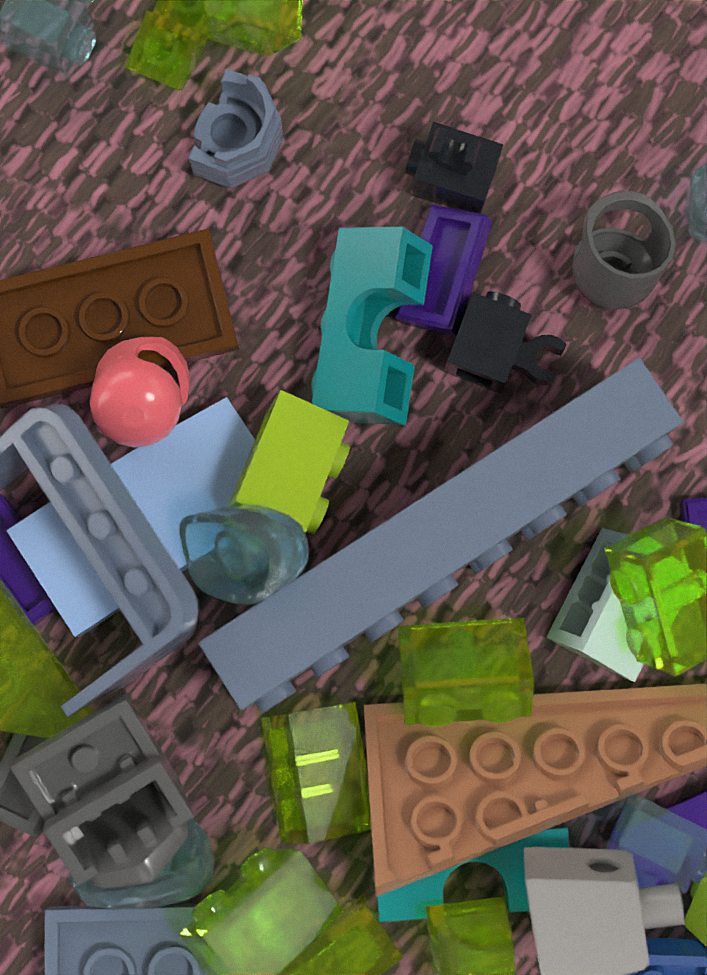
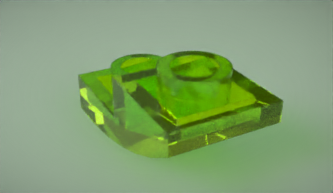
(170, 42)

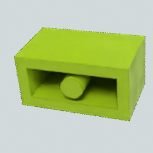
(292, 460)

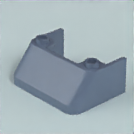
(110, 534)

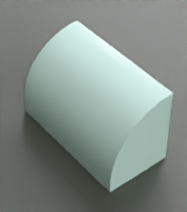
(592, 615)

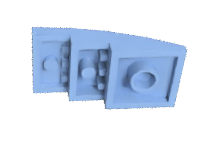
(169, 480)

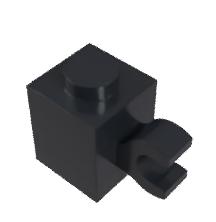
(453, 168)
(492, 344)

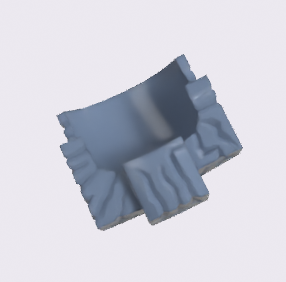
(237, 135)

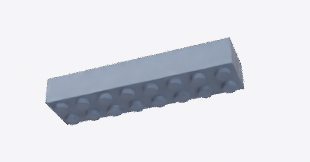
(442, 533)

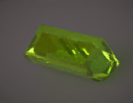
(318, 773)
(470, 938)

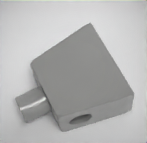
(592, 912)

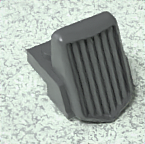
(107, 797)

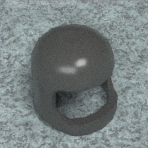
(639, 259)

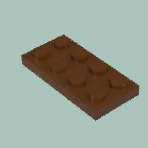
(70, 314)

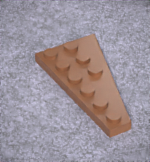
(487, 783)

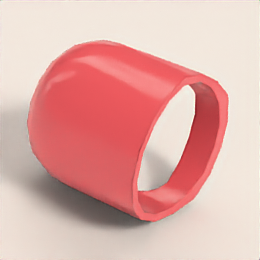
(135, 398)

